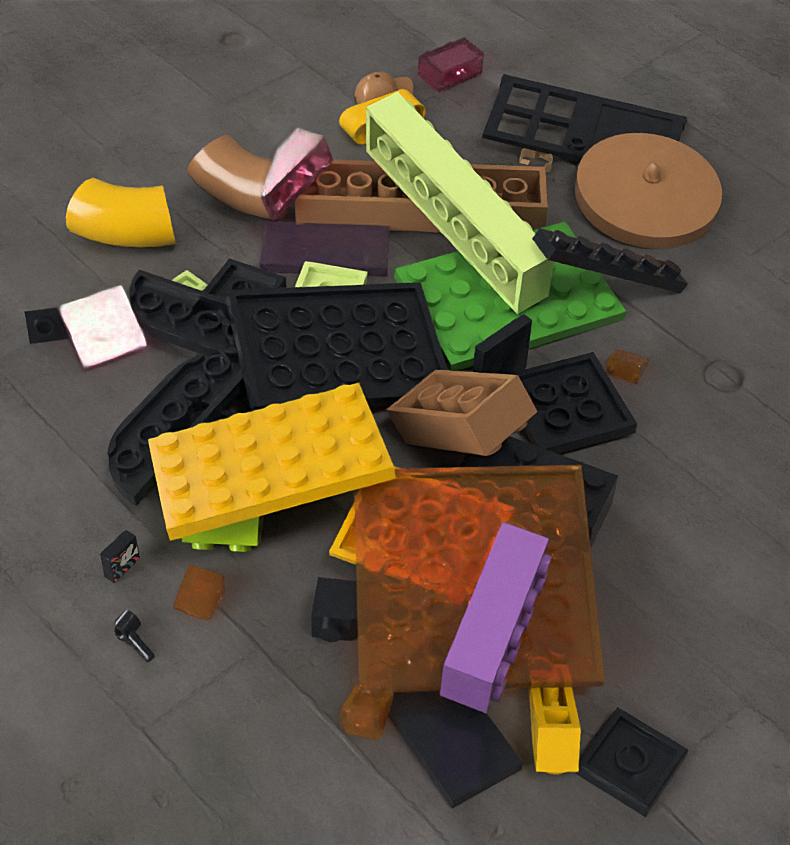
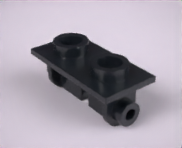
(45, 325)

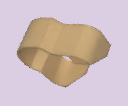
(534, 154)

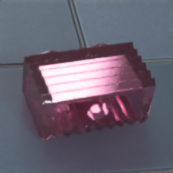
(451, 64)

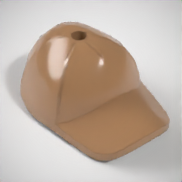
(380, 84)

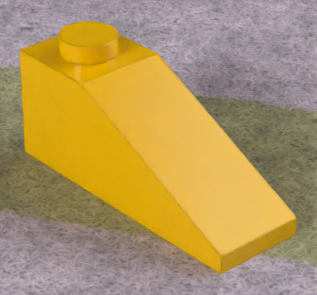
(554, 730)

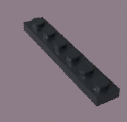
(609, 261)

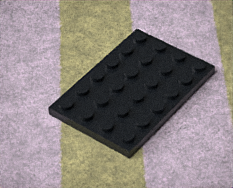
(333, 337)

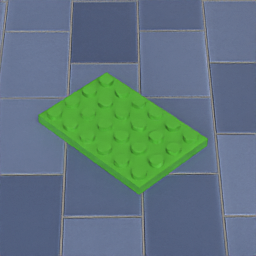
(470, 310)

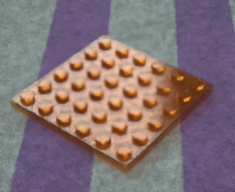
(423, 554)

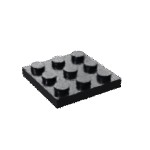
(574, 405)

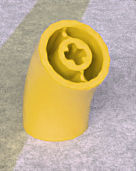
(120, 215)

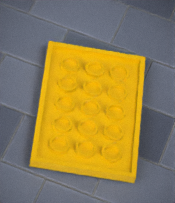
(268, 460)

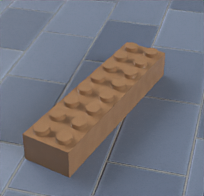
(365, 195)

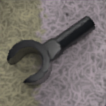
(125, 630)

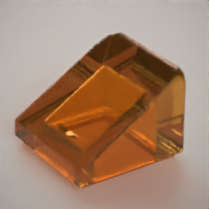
(626, 365)
(200, 592)
(366, 713)

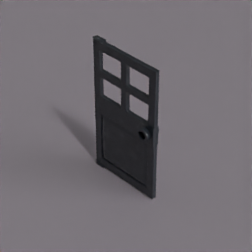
(591, 121)

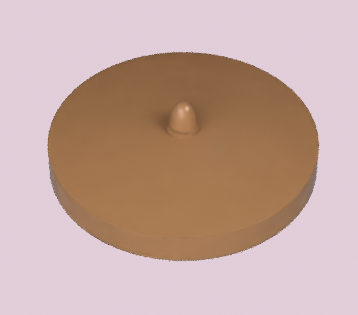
(648, 190)

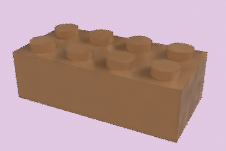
(463, 411)

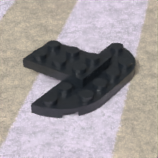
(193, 316)
(186, 397)

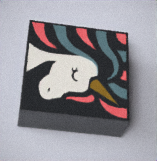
(119, 556)

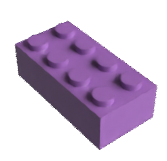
(496, 618)

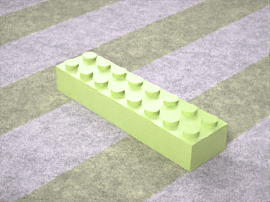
(458, 202)

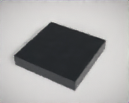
(505, 349)
(631, 761)

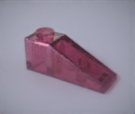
(294, 169)

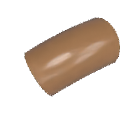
(232, 175)

